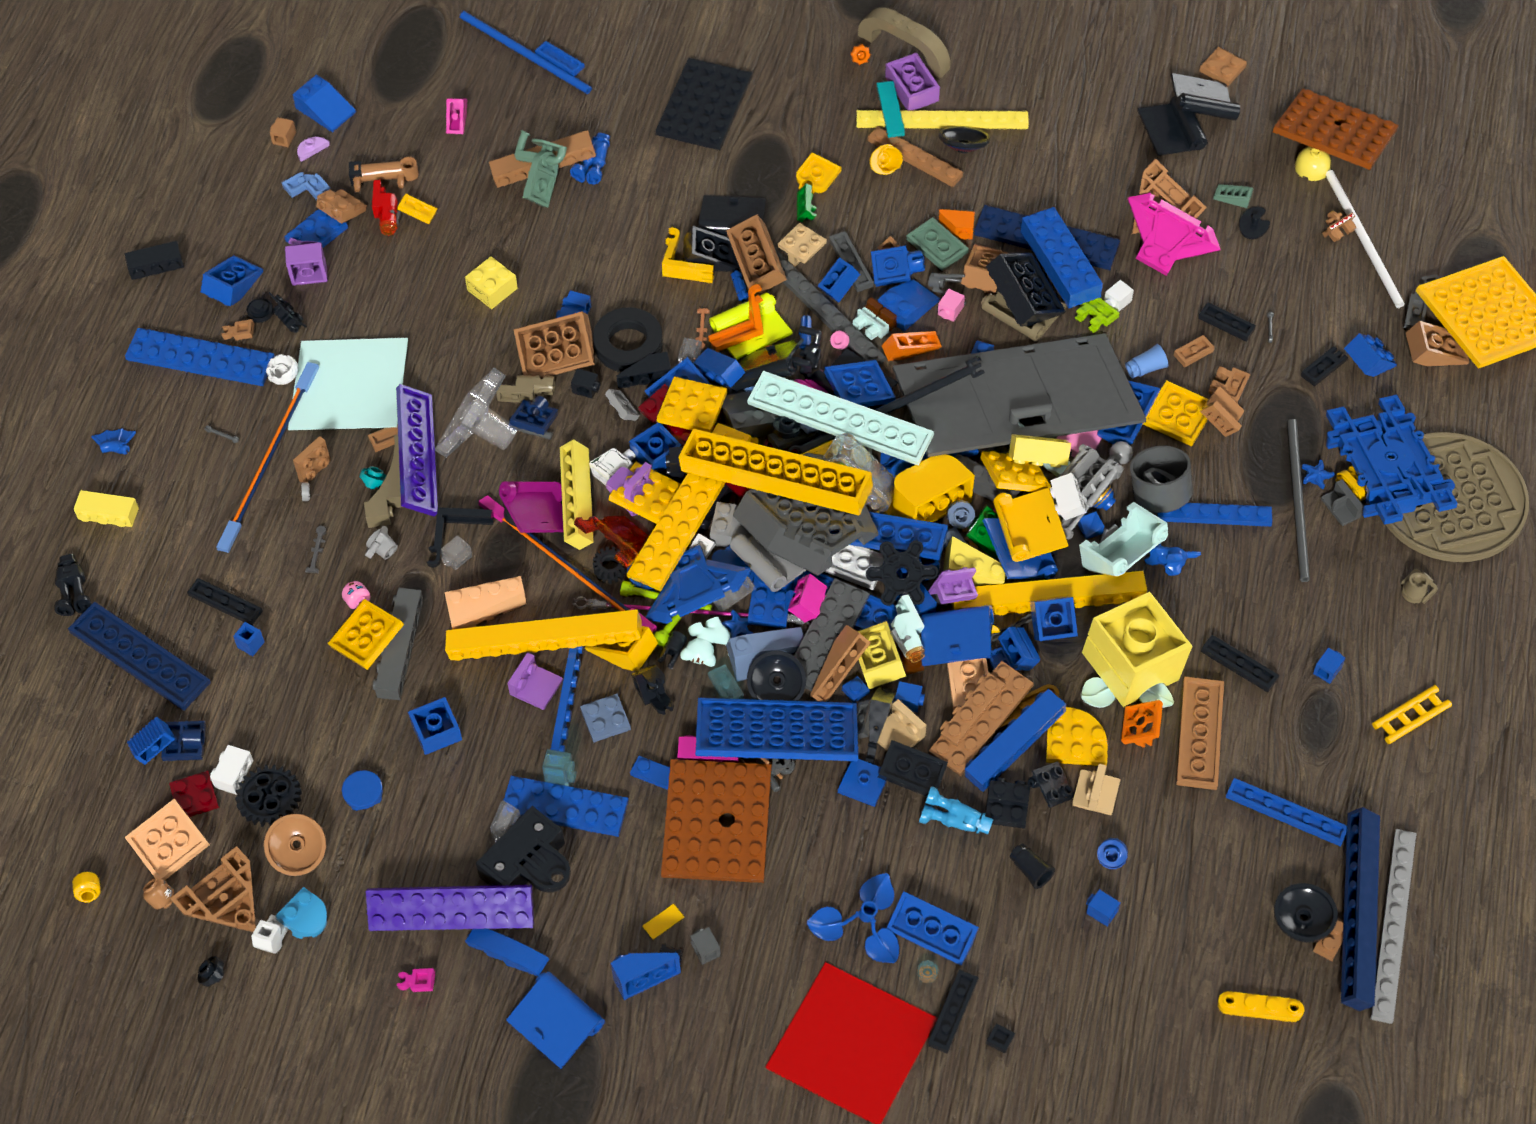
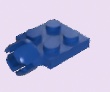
(896, 265)

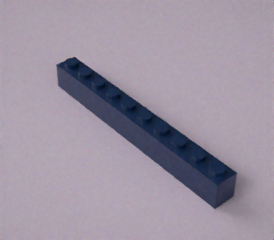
(1360, 909)

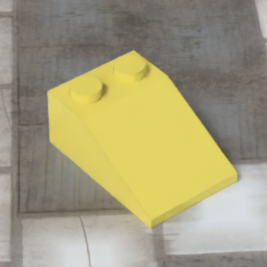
(880, 659)

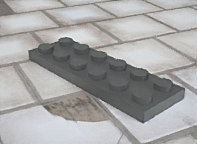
(840, 608)

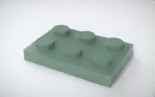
(937, 244)

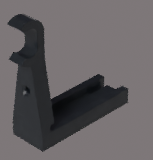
(455, 515)
(878, 713)

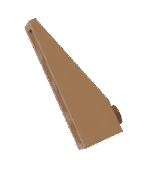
(840, 660)

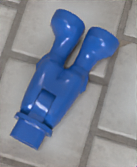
(594, 174)

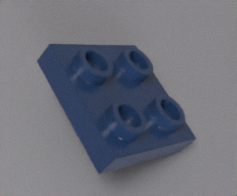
(534, 415)
(187, 743)

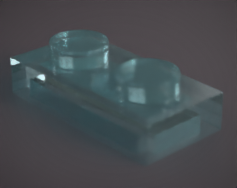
(725, 683)

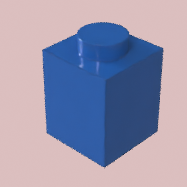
(248, 639)
(1329, 665)
(910, 695)
(1102, 907)

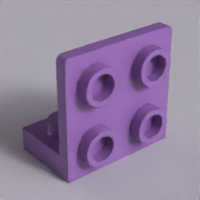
(533, 683)

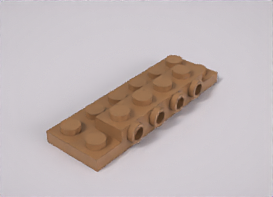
(980, 716)

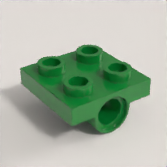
(979, 534)

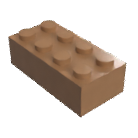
(756, 254)

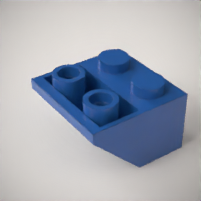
(1370, 355)

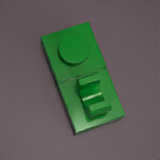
(804, 206)

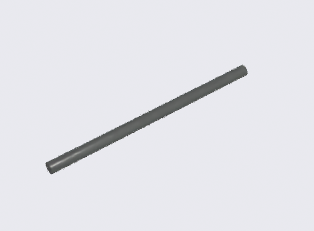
(1298, 501)

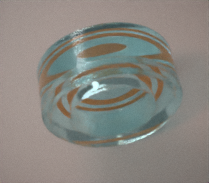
(927, 971)

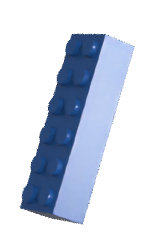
(1061, 257)

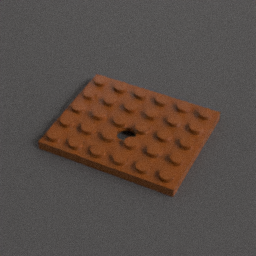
(1356, 140)
(693, 837)

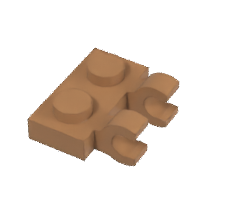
(1235, 382)

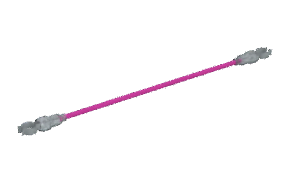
(595, 604)

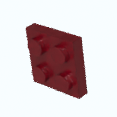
(195, 794)

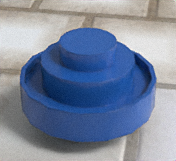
(1112, 853)

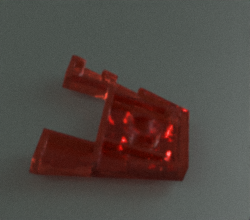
(619, 530)

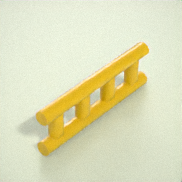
(1410, 725)

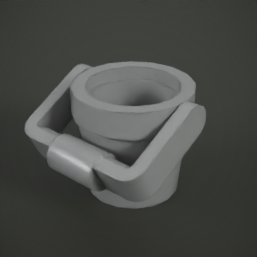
(381, 544)

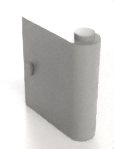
(767, 566)

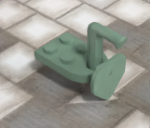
(543, 168)

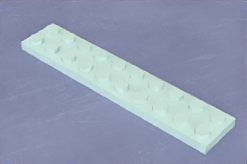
(841, 416)

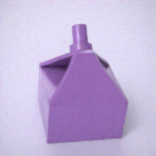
(305, 262)

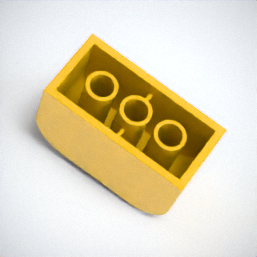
(931, 487)

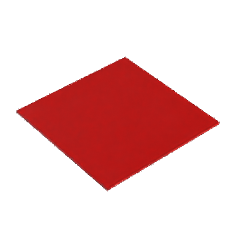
(852, 1043)

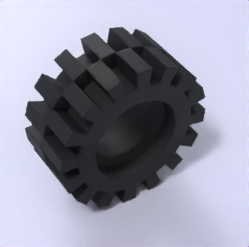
(608, 574)

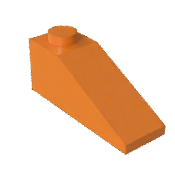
(907, 345)

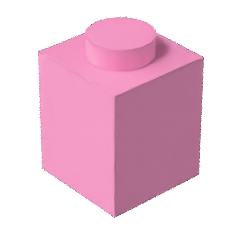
(951, 305)

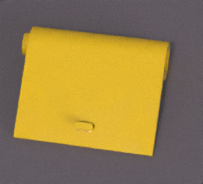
(1027, 526)

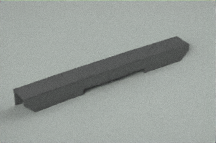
(1020, 623)

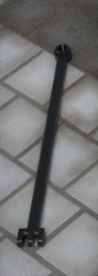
(970, 369)

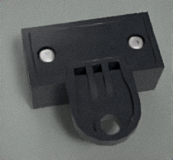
(527, 855)

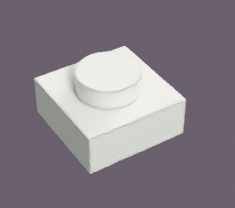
(706, 544)

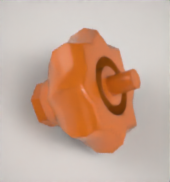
(860, 54)

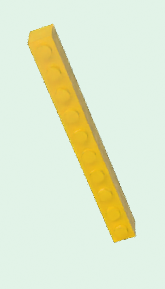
(1085, 591)
(543, 635)

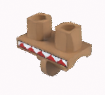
(1334, 230)

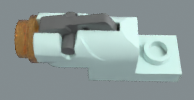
(907, 628)

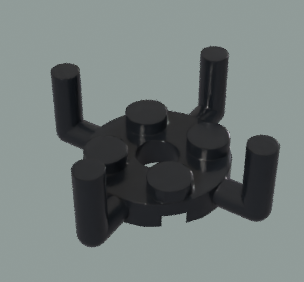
(811, 353)

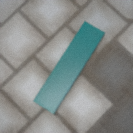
(890, 109)

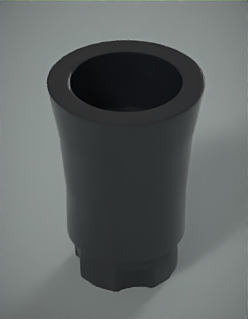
(1032, 866)

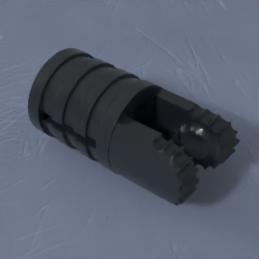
(673, 648)

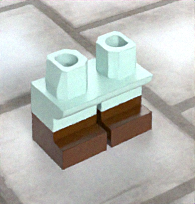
(876, 319)

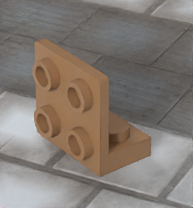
(1223, 412)

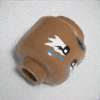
(158, 893)

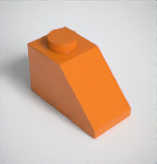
(958, 222)

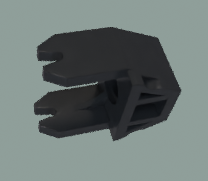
(650, 688)

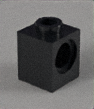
(585, 383)

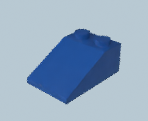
(323, 103)
(230, 280)
(908, 302)
(643, 970)

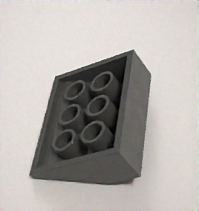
(746, 418)

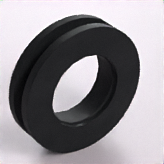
(626, 319)

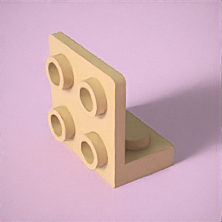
(902, 727)

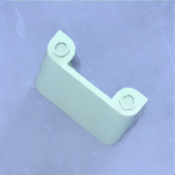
(1126, 545)

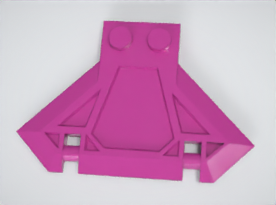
(1168, 233)

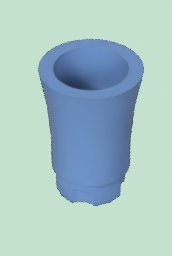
(1147, 362)

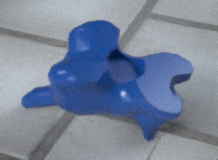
(1171, 557)

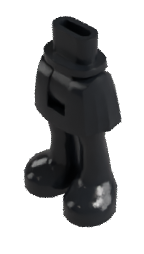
(70, 575)

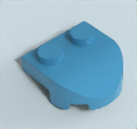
(304, 915)

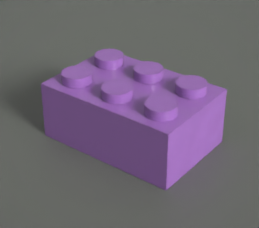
(912, 82)

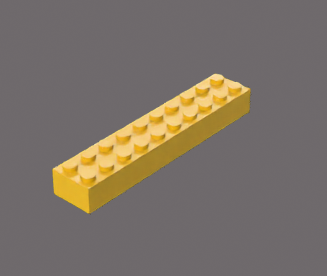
(776, 471)

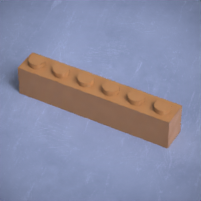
(509, 170)

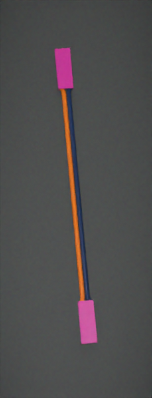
(498, 512)

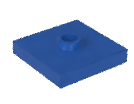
(862, 782)

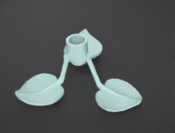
(1098, 694)

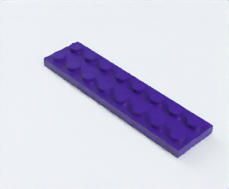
(416, 450)
(450, 908)

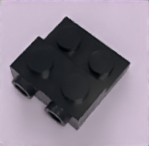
(1008, 803)

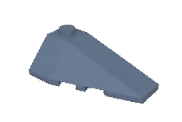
(748, 647)

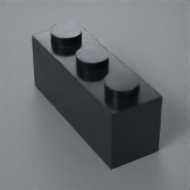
(154, 260)

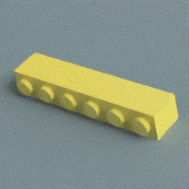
(575, 492)

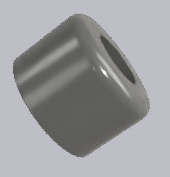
(1161, 479)

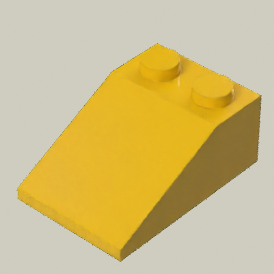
(627, 654)

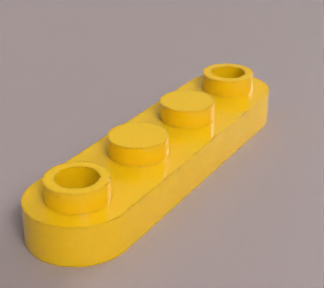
(1260, 1006)

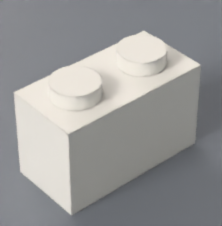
(1067, 496)
(232, 766)

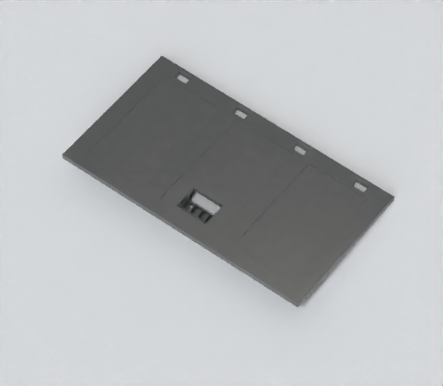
(1063, 381)

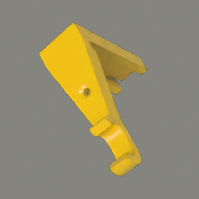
(683, 269)

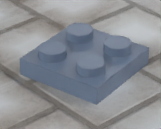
(605, 718)

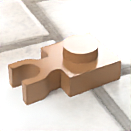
(240, 330)

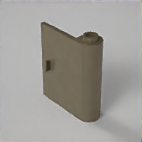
(997, 307)

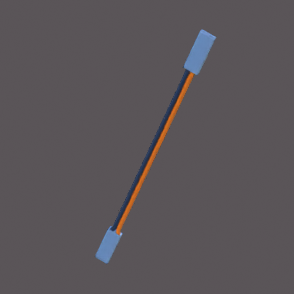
(234, 526)

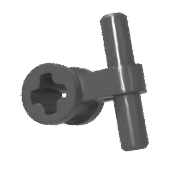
(776, 768)

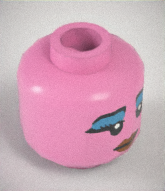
(354, 594)

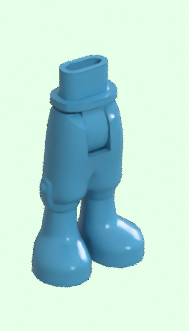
(958, 814)

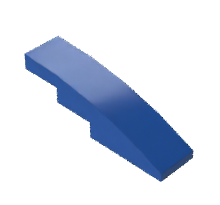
(508, 950)

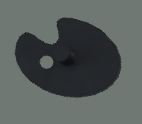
(1253, 226)

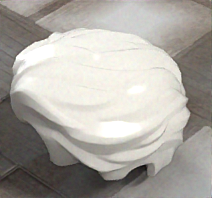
(282, 369)

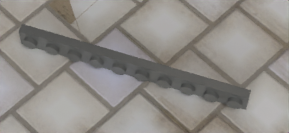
(828, 312)

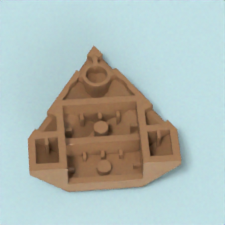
(1159, 183)
(222, 895)

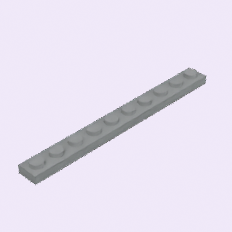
(1393, 926)

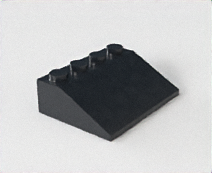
(1024, 288)

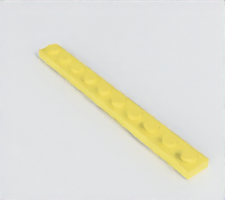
(945, 119)

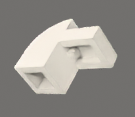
(269, 935)

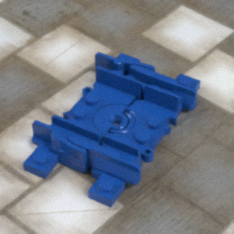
(1396, 483)

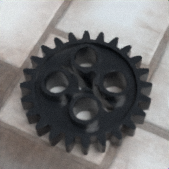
(284, 801)

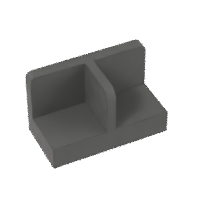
(1343, 503)

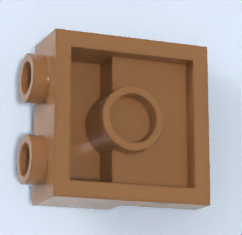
(340, 205)

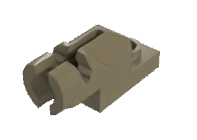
(526, 389)

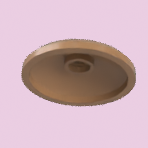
(280, 844)

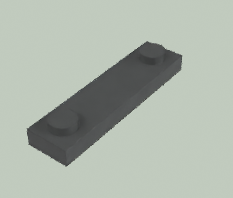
(845, 250)

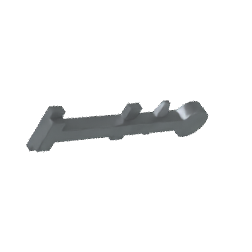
(321, 530)

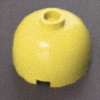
(1312, 164)

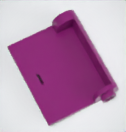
(534, 505)

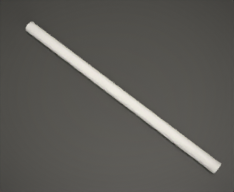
(1365, 240)

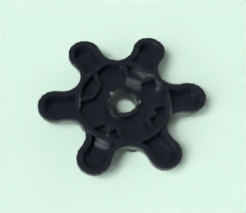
(892, 563)

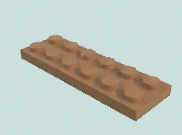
(1200, 733)

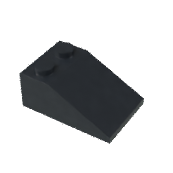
(709, 249)

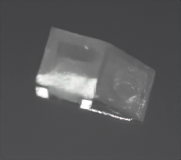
(732, 598)

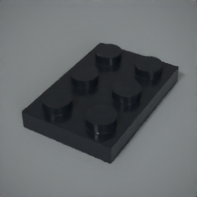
(912, 768)

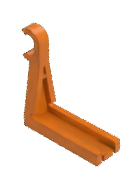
(742, 331)

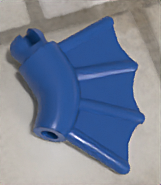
(114, 441)

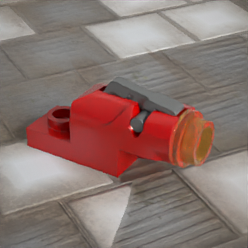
(385, 208)

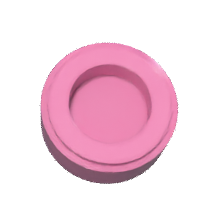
(839, 340)

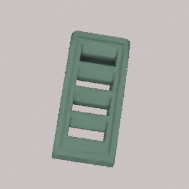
(1244, 195)

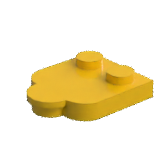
(818, 173)

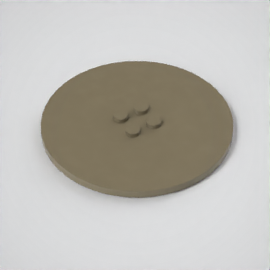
(1489, 500)

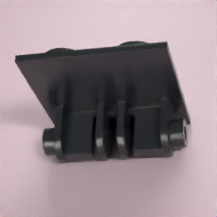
(287, 315)
(1052, 784)

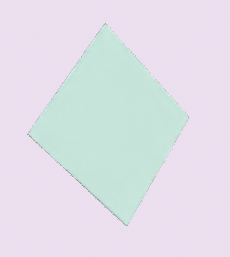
(352, 384)

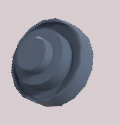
(960, 514)

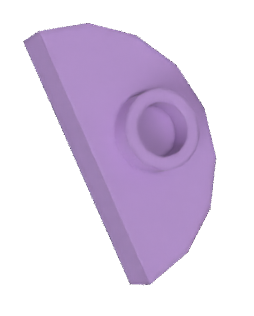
(311, 146)

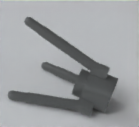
(938, 280)

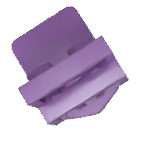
(632, 485)

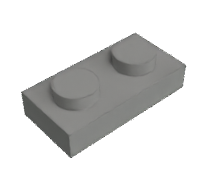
(622, 405)

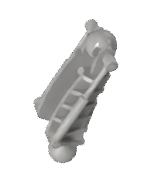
(1094, 476)

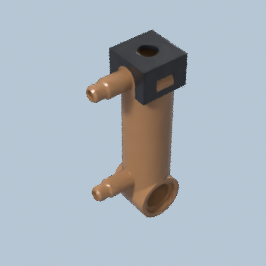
(400, 170)

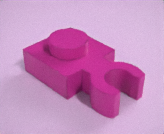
(419, 981)

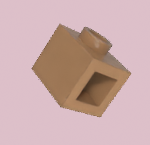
(282, 132)

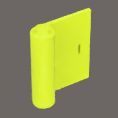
(773, 326)

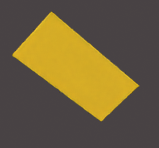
(663, 921)

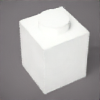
(1119, 295)

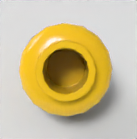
(86, 886)

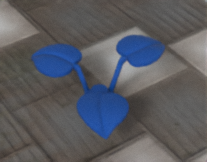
(877, 895)

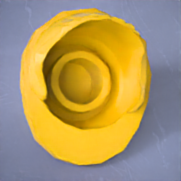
(885, 159)

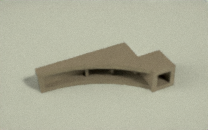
(388, 496)

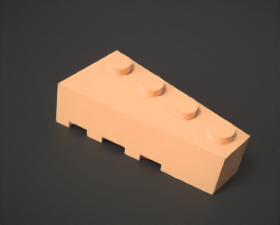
(484, 601)

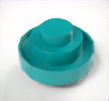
(372, 477)

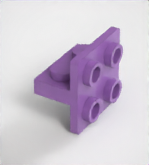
(955, 585)

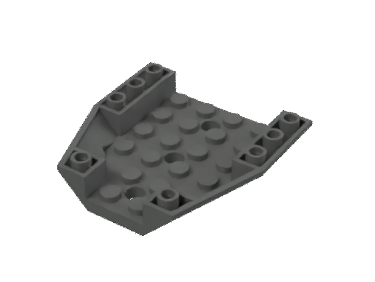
(799, 534)

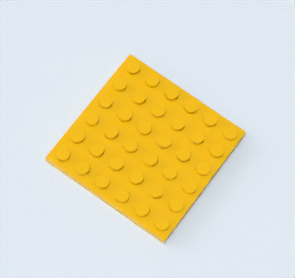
(1485, 310)

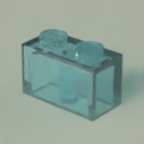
(559, 768)

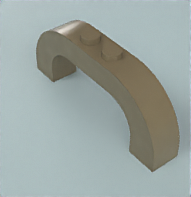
(910, 31)

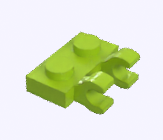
(1100, 310)

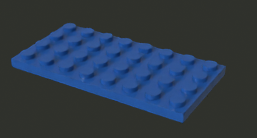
(777, 729)

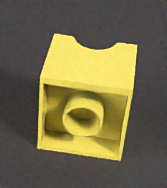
(1136, 648)

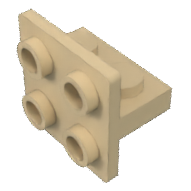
(801, 244)
(1096, 791)

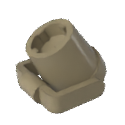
(1416, 585)

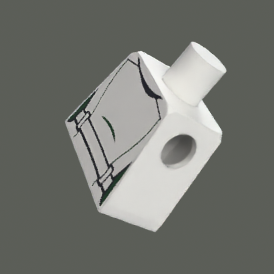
(608, 463)

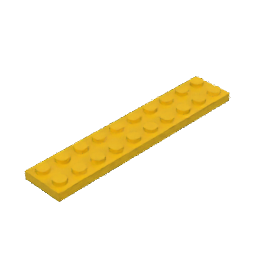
(679, 524)

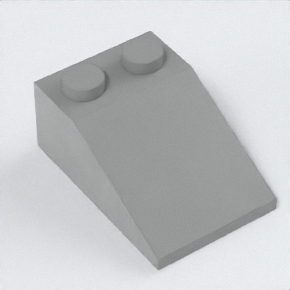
(725, 526)

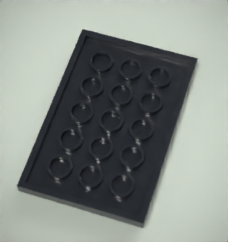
(704, 104)

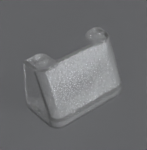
(849, 452)

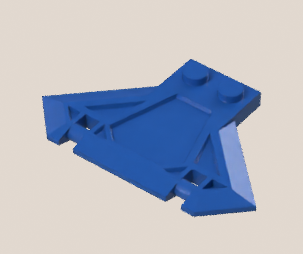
(694, 585)

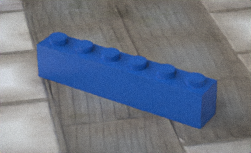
(1015, 739)

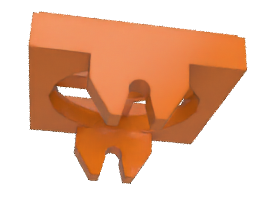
(1133, 713)

